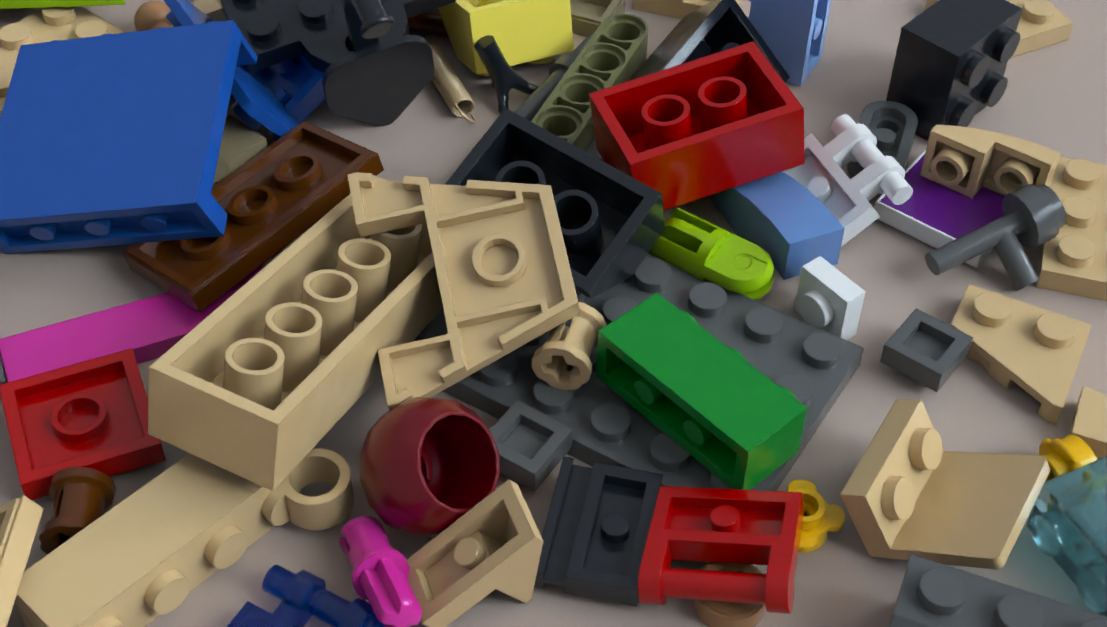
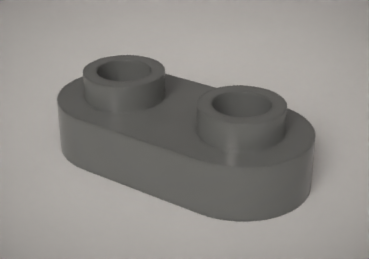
(894, 130)

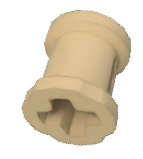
(569, 347)

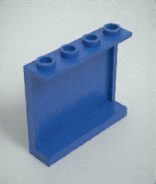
(117, 137)

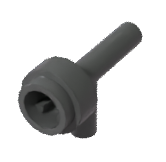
(1029, 218)

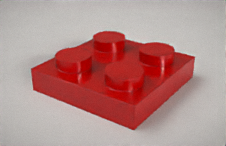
(79, 418)

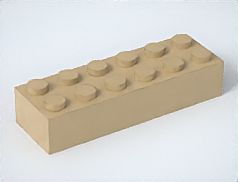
(293, 347)

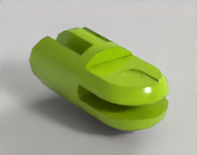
(715, 255)

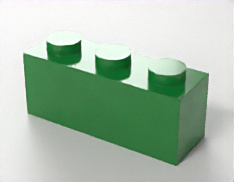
(700, 392)

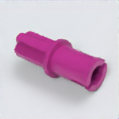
(380, 572)

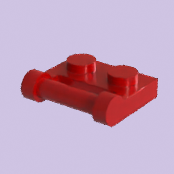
(723, 528)

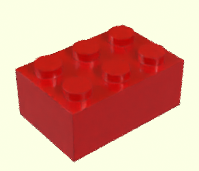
(701, 125)

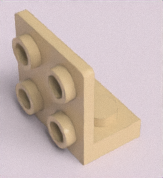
(935, 501)

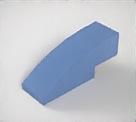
(783, 221)

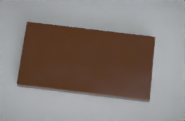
(266, 207)

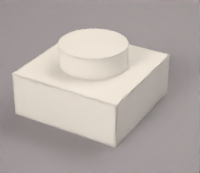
(829, 299)

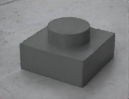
(926, 349)
(530, 444)

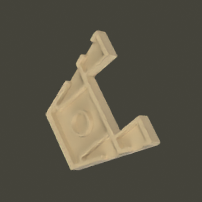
(495, 266)

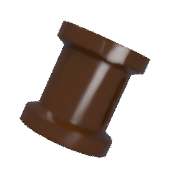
(78, 500)

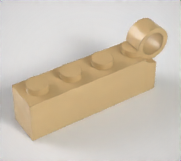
(171, 539)

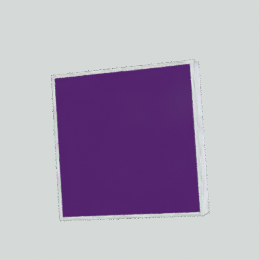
(939, 213)

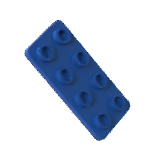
(269, 97)

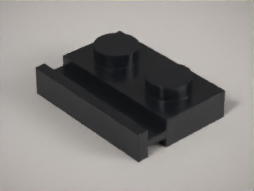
(598, 531)

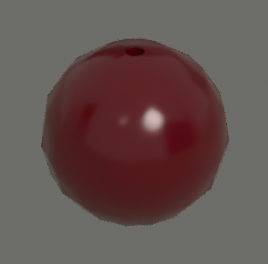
(427, 465)

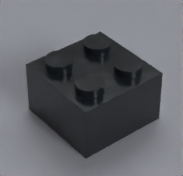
(954, 61)

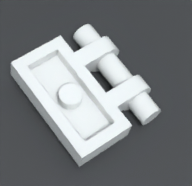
(848, 197)

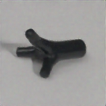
(500, 72)

